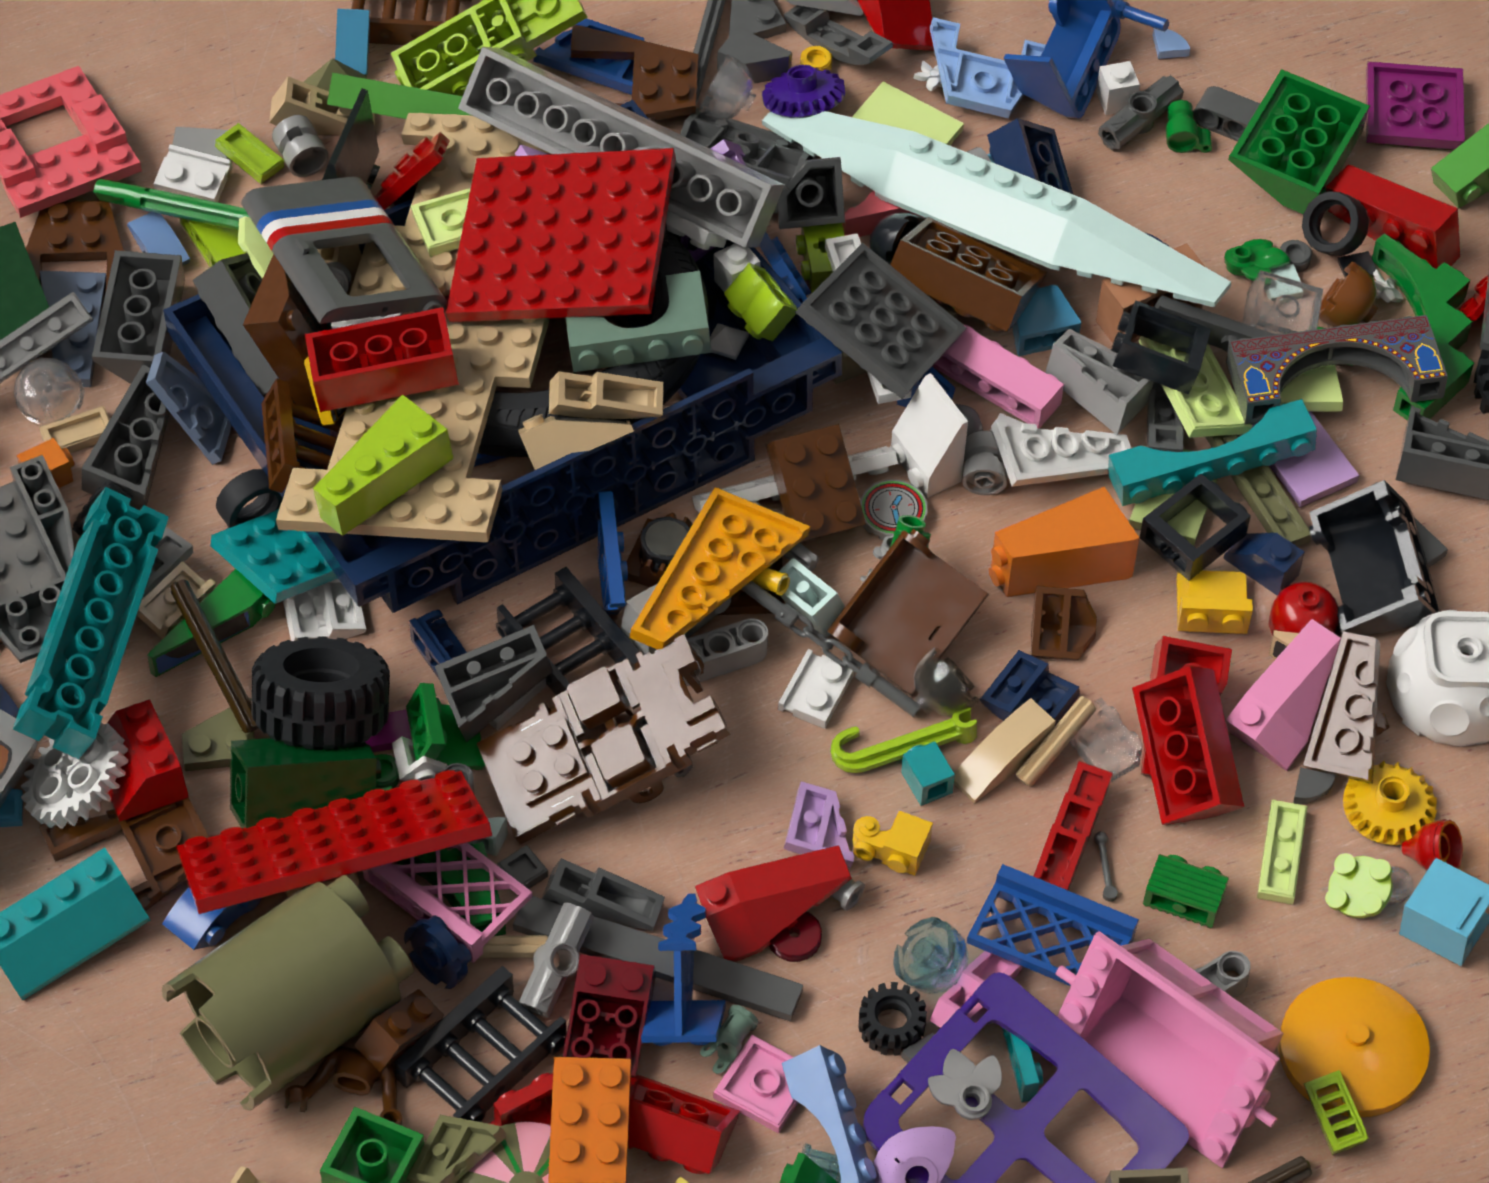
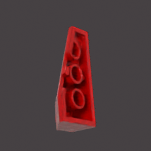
(1175, 654)
(762, 900)

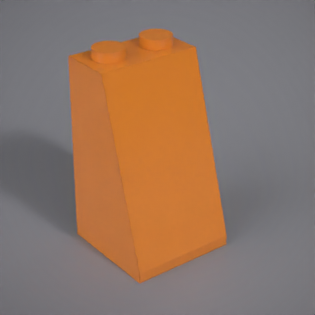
(1065, 547)

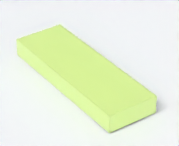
(1282, 852)

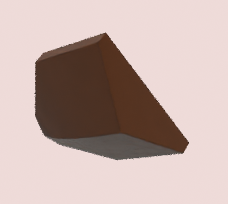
(1061, 623)

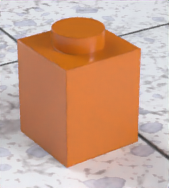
(57, 459)

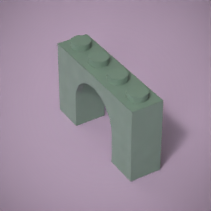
(678, 333)

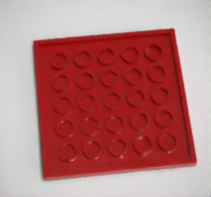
(562, 235)

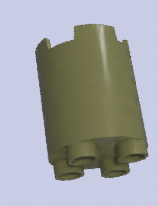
(289, 989)

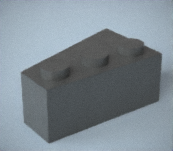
(1443, 457)

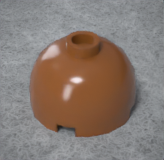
(1350, 298)

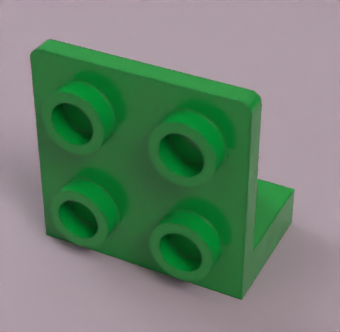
(437, 732)

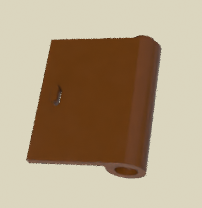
(903, 607)

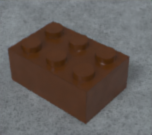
(816, 481)

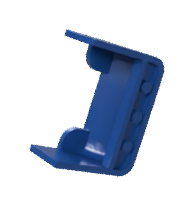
(1072, 56)

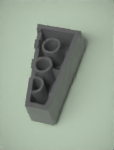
(129, 444)

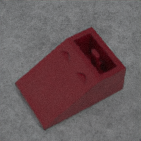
(609, 1009)

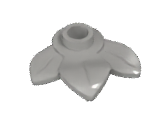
(965, 1080)

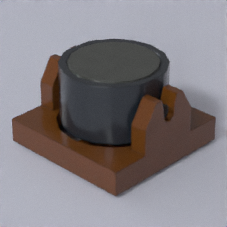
(656, 547)

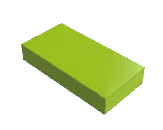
(249, 153)

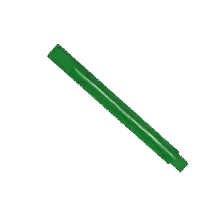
(169, 204)

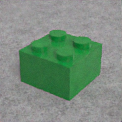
(371, 1151)

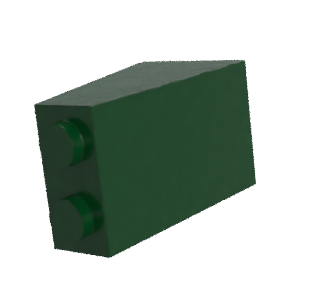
(19, 286)
(280, 778)

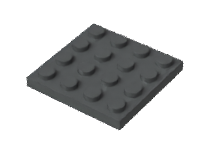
(881, 320)

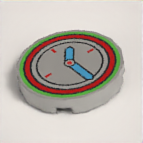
(889, 500)

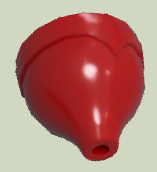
(1435, 840)

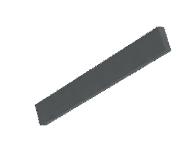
(710, 973)

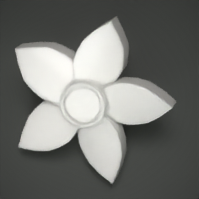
(930, 75)
(1386, 289)

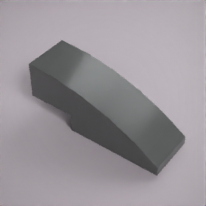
(604, 895)

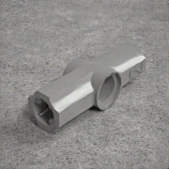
(565, 939)

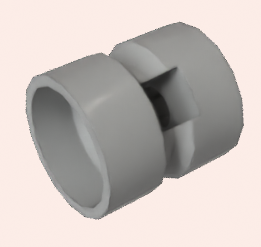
(300, 145)
(983, 465)

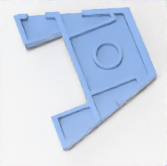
(972, 78)

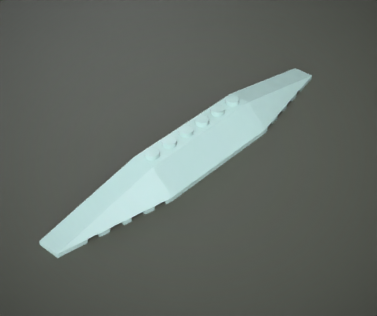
(998, 205)

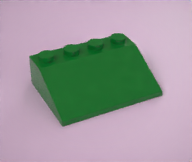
(1298, 139)

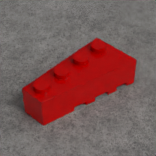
(1413, 219)

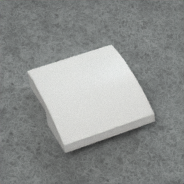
(324, 612)

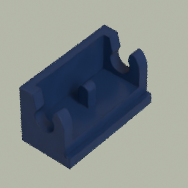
(435, 639)

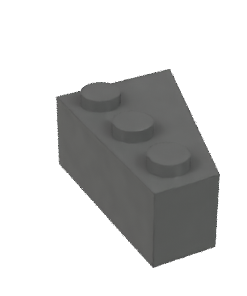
(492, 678)

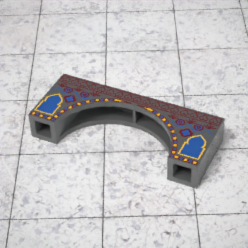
(1395, 347)

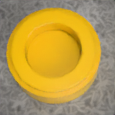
(817, 57)

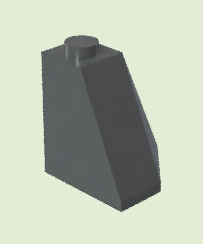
(813, 195)

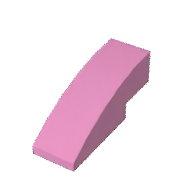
(971, 979)

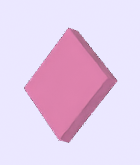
(758, 1085)

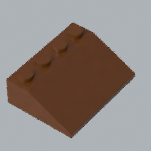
(967, 274)
(278, 328)

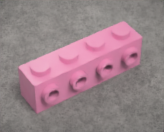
(1002, 377)

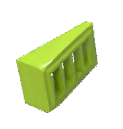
(1346, 1142)

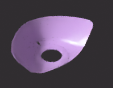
(917, 1146)

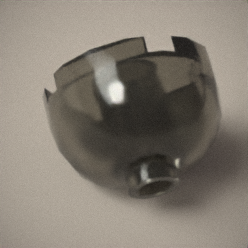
(943, 686)

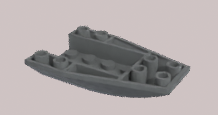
(33, 555)

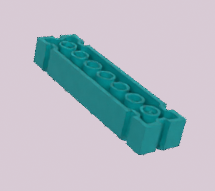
(91, 624)

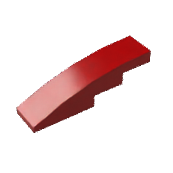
(1073, 825)

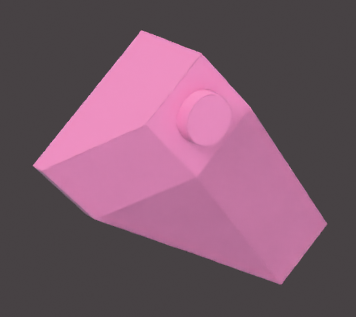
(1283, 703)

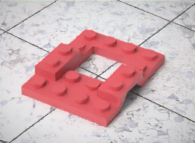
(69, 167)

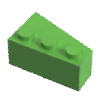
(1465, 171)

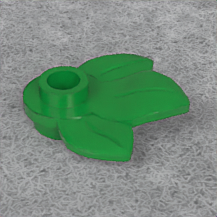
(1253, 257)

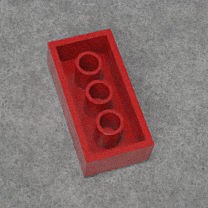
(381, 359)

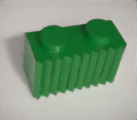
(1185, 890)

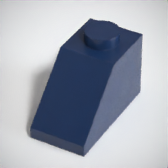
(1267, 559)

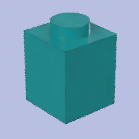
(927, 773)

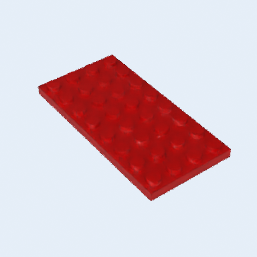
(332, 840)

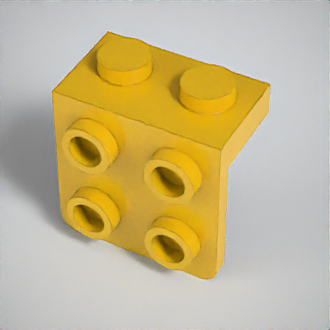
(1213, 602)

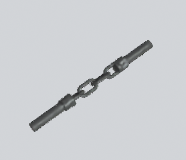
(865, 672)

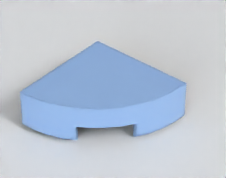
(1170, 44)

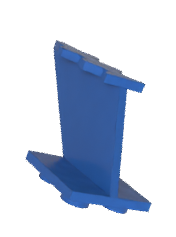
(683, 1018)

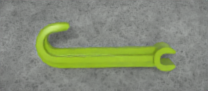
(957, 728)

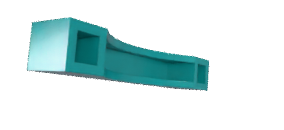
(1149, 472)

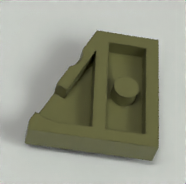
(210, 742)
(454, 1149)

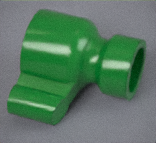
(1182, 130)

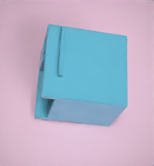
(1446, 912)

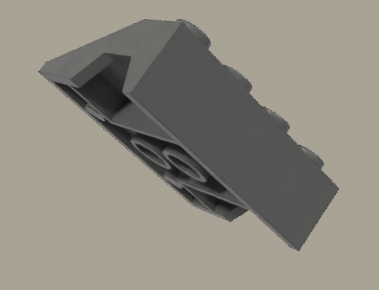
(762, 148)

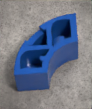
(205, 928)

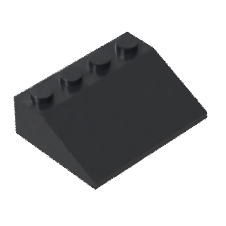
(357, 145)

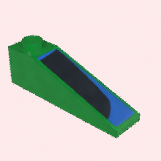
(230, 611)

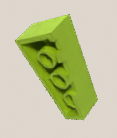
(382, 465)

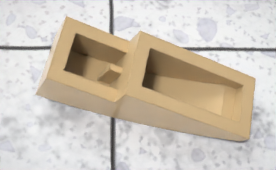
(605, 396)
(1003, 751)

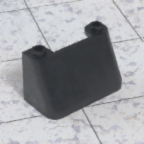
(1375, 561)

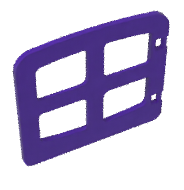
(1021, 1132)

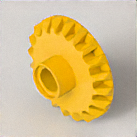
(1387, 819)

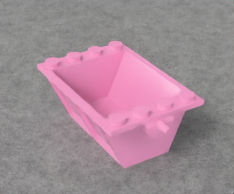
(1175, 1039)

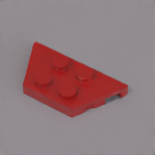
(412, 168)

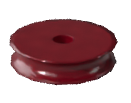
(801, 947)

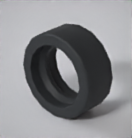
(1312, 222)
(242, 490)

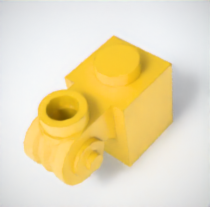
(898, 848)

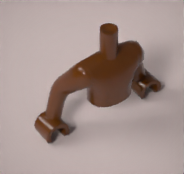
(352, 1075)

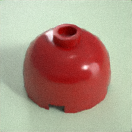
(1300, 604)

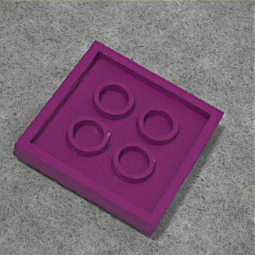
(1415, 105)

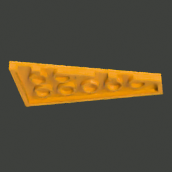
(717, 558)

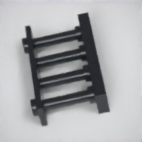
(587, 616)
(471, 1017)

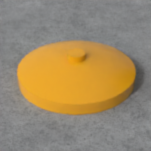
(1364, 1034)

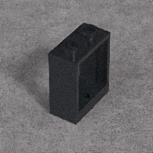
(1167, 330)
(1174, 547)

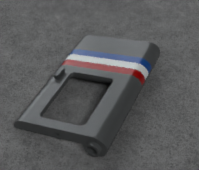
(335, 214)

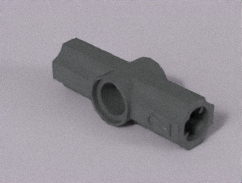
(1140, 112)

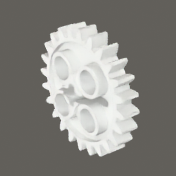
(69, 787)

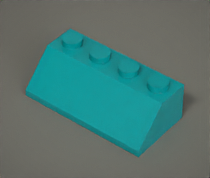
(67, 923)

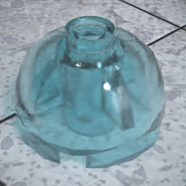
(931, 956)

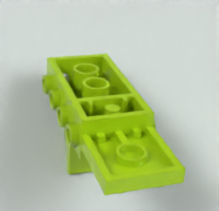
(447, 54)

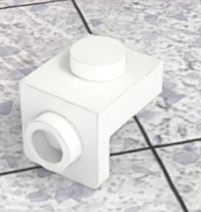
(408, 767)

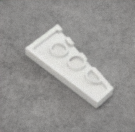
(1054, 455)

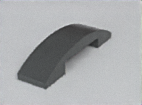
(842, 43)
(1163, 423)

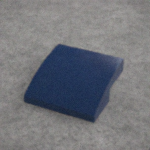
(1026, 679)

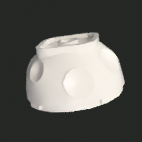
(1436, 684)

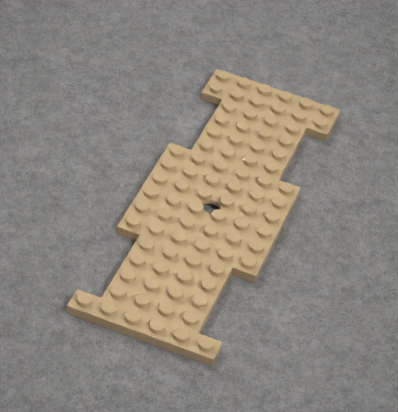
(484, 354)

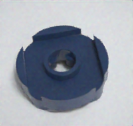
(437, 952)

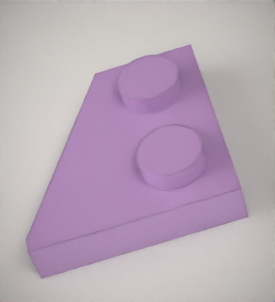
(817, 822)

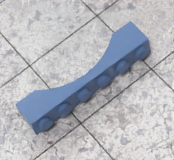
(820, 1085)

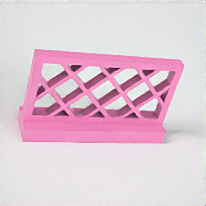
(422, 903)

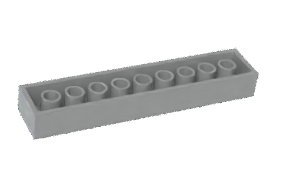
(573, 120)

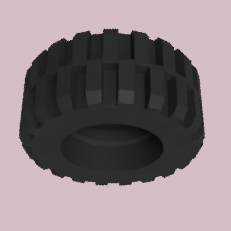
(320, 692)

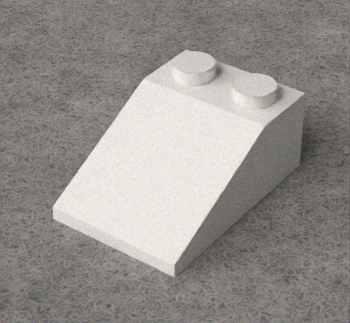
(931, 439)

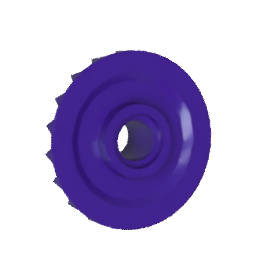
(803, 92)

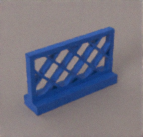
(1061, 908)

